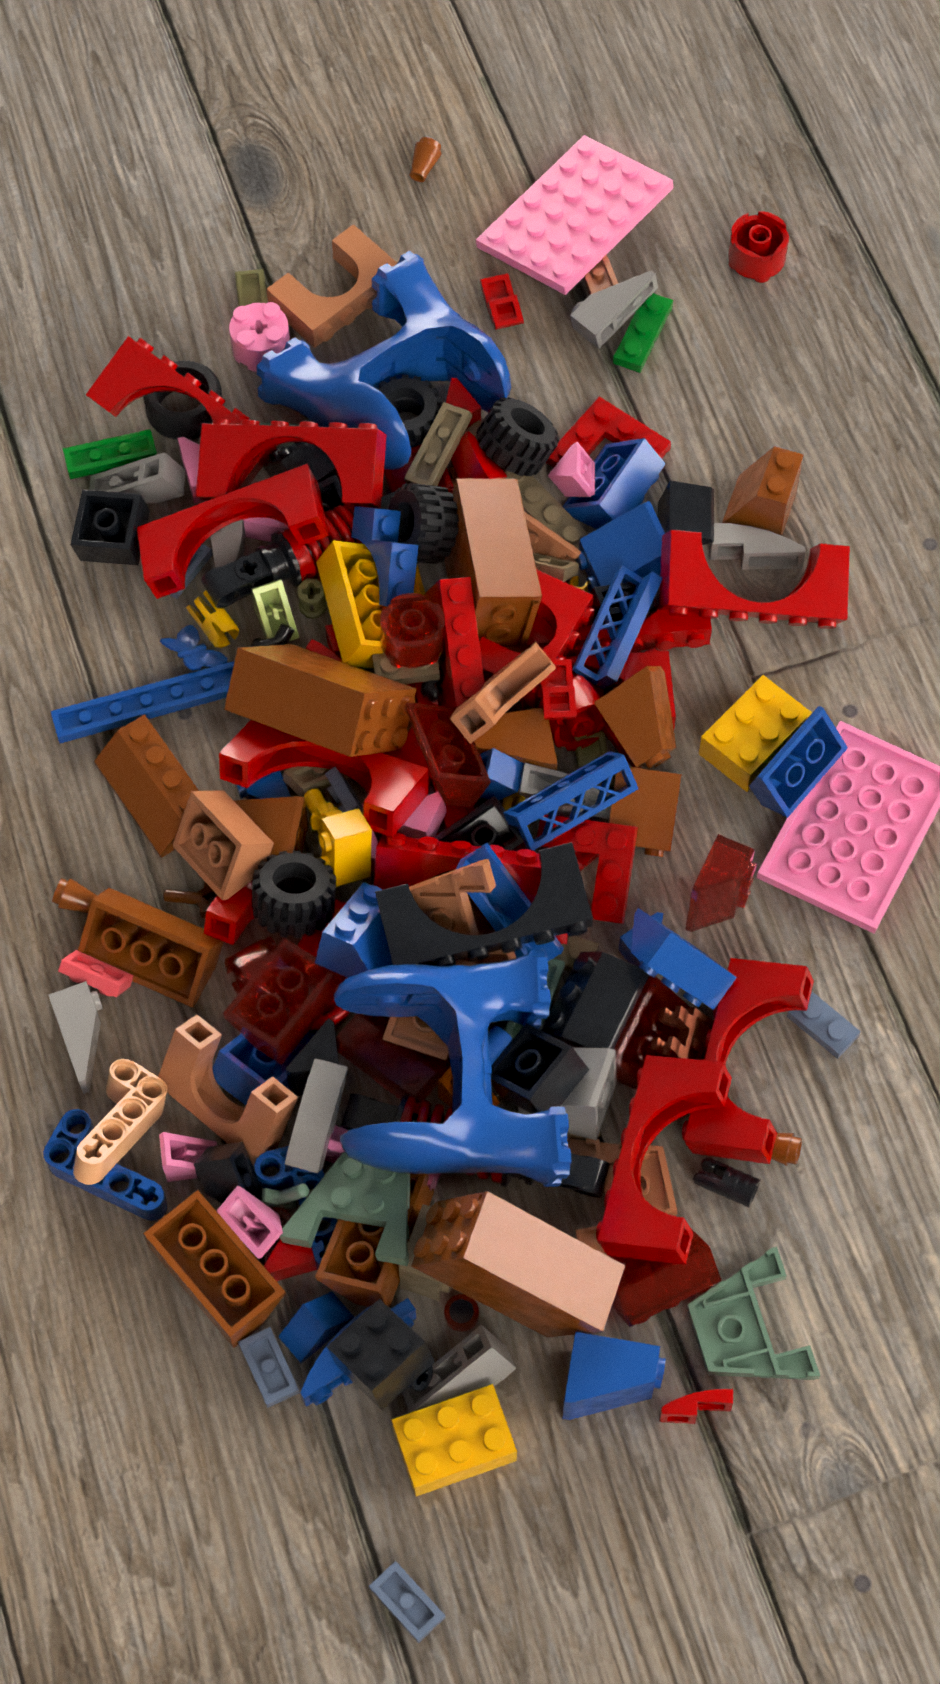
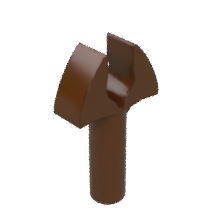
(190, 897)

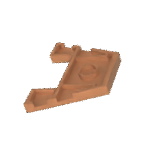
(448, 904)
(654, 1179)

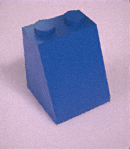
(626, 541)
(610, 1374)

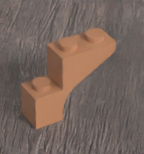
(502, 692)

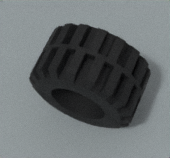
(413, 397)
(517, 436)
(426, 520)
(293, 894)

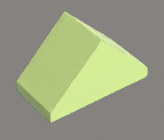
(273, 608)

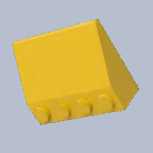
(353, 600)

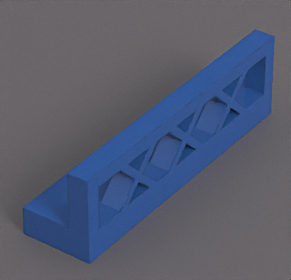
(627, 630)
(566, 789)
(505, 902)

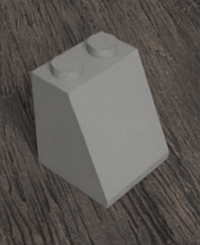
(592, 1095)

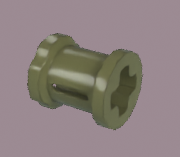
(315, 598)

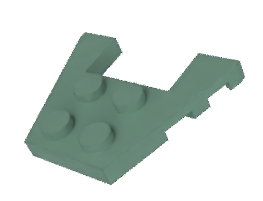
(360, 1196)
(734, 1332)

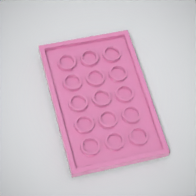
(574, 214)
(856, 830)

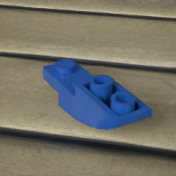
(327, 1376)

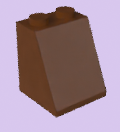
(766, 491)
(641, 717)
(523, 737)
(649, 808)
(280, 819)

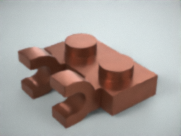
(691, 1037)

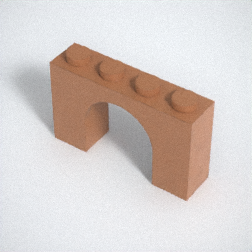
(320, 317)
(192, 1083)

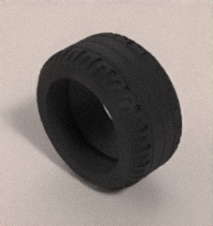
(188, 423)

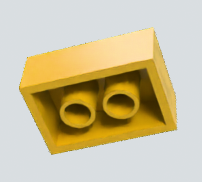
(752, 732)
(454, 1440)

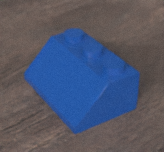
(621, 480)
(799, 764)
(355, 936)
(678, 962)

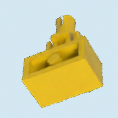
(342, 837)

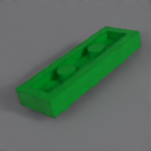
(643, 333)
(108, 453)

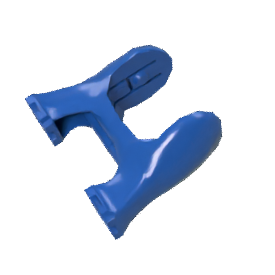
(430, 345)
(459, 1007)

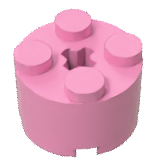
(256, 331)

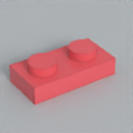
(100, 975)

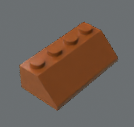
(147, 781)
(151, 945)
(350, 1257)
(215, 1268)

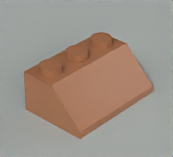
(221, 842)

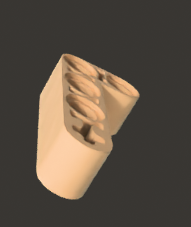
(139, 1105)

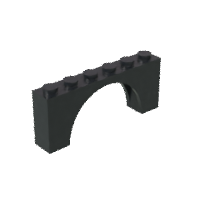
(557, 909)

